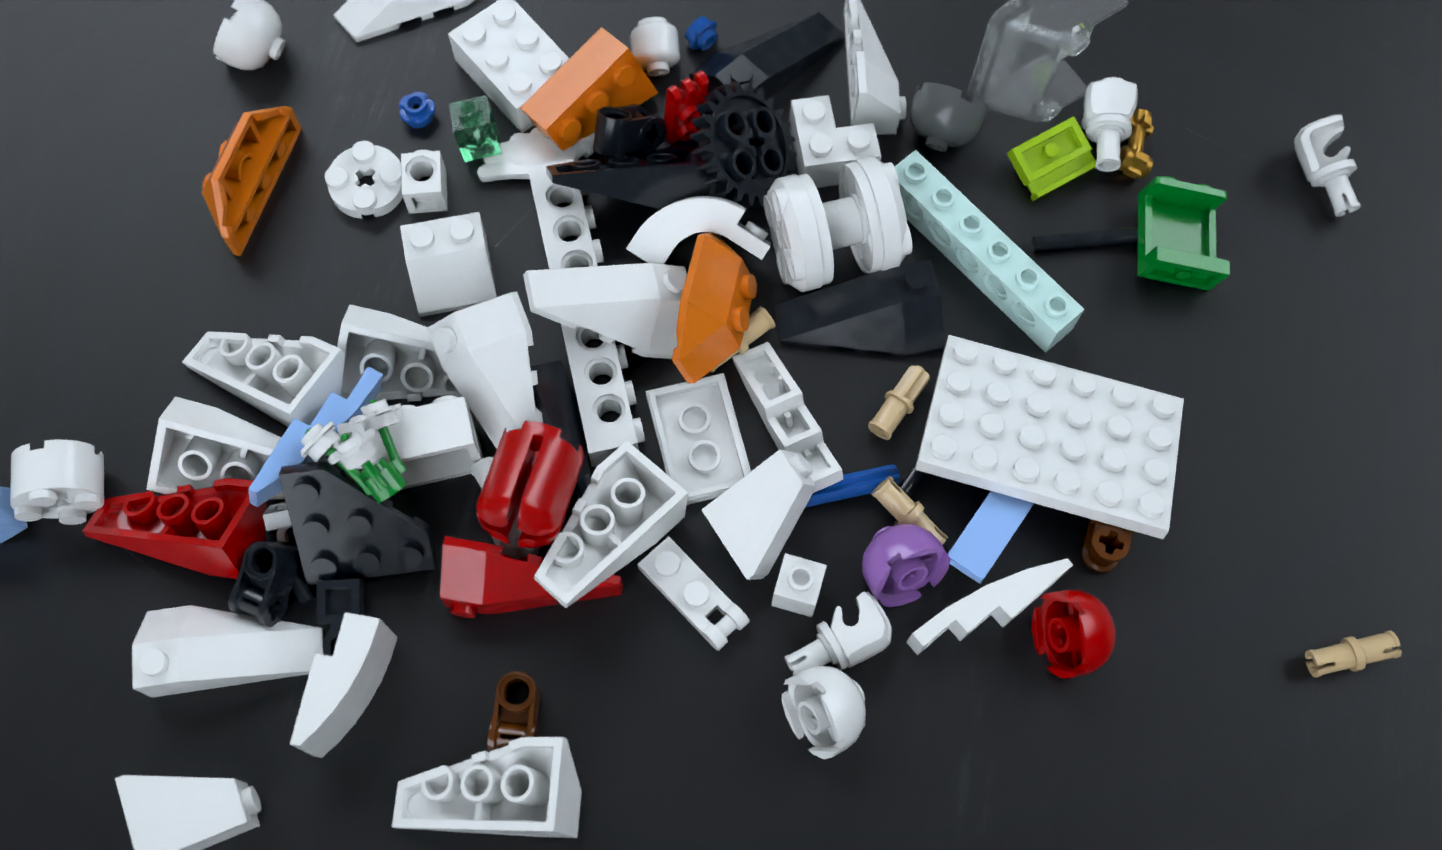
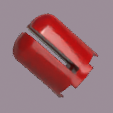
(529, 485)

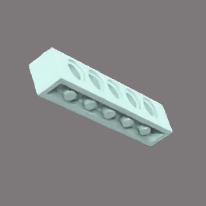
(985, 254)

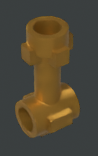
(1133, 160)

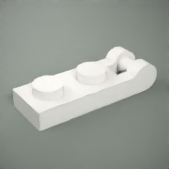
(692, 592)

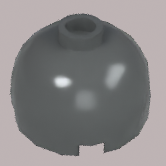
(945, 116)

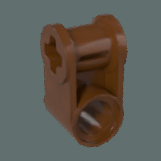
(1097, 537)
(511, 719)

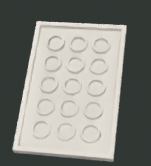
(1053, 436)

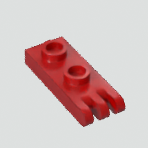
(681, 106)

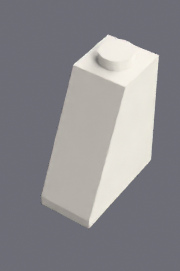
(762, 511)
(186, 810)

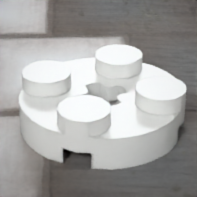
(362, 161)

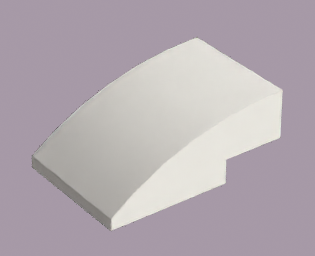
(342, 683)

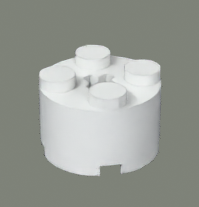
(57, 481)

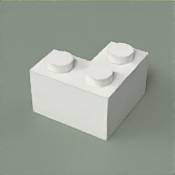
(822, 146)

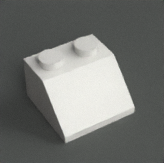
(448, 263)

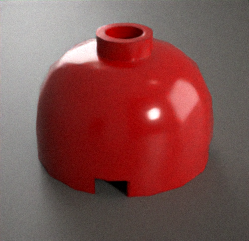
(1073, 632)

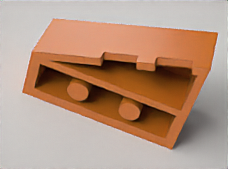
(593, 78)

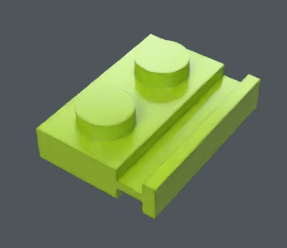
(1052, 158)

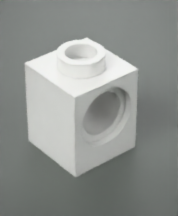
(428, 194)
(798, 585)

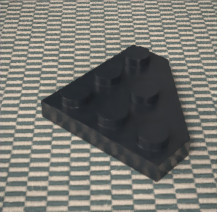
(347, 532)

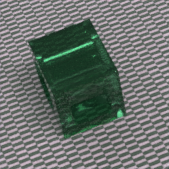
(475, 128)

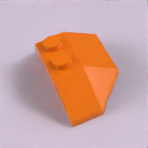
(248, 171)
(712, 307)

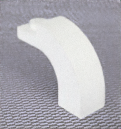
(692, 215)

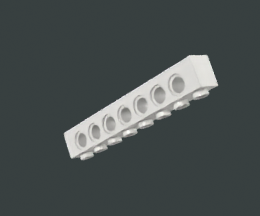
(585, 362)

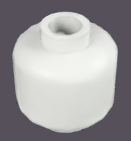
(655, 45)

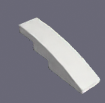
(785, 413)
(1000, 599)

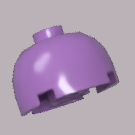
(901, 562)

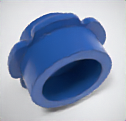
(701, 33)
(417, 117)

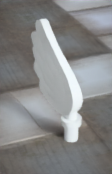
(529, 150)

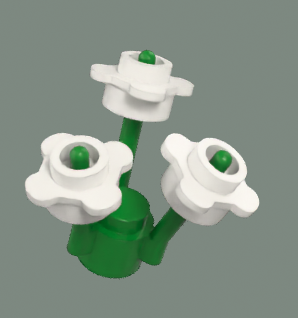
(356, 449)

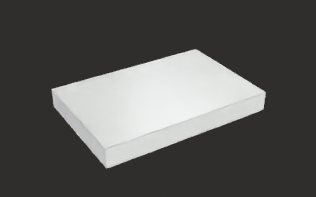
(699, 436)

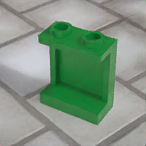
(1180, 233)

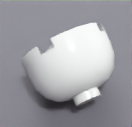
(250, 36)
(825, 708)

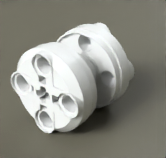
(865, 217)

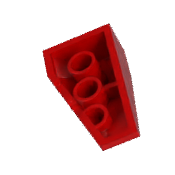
(187, 528)
(488, 582)

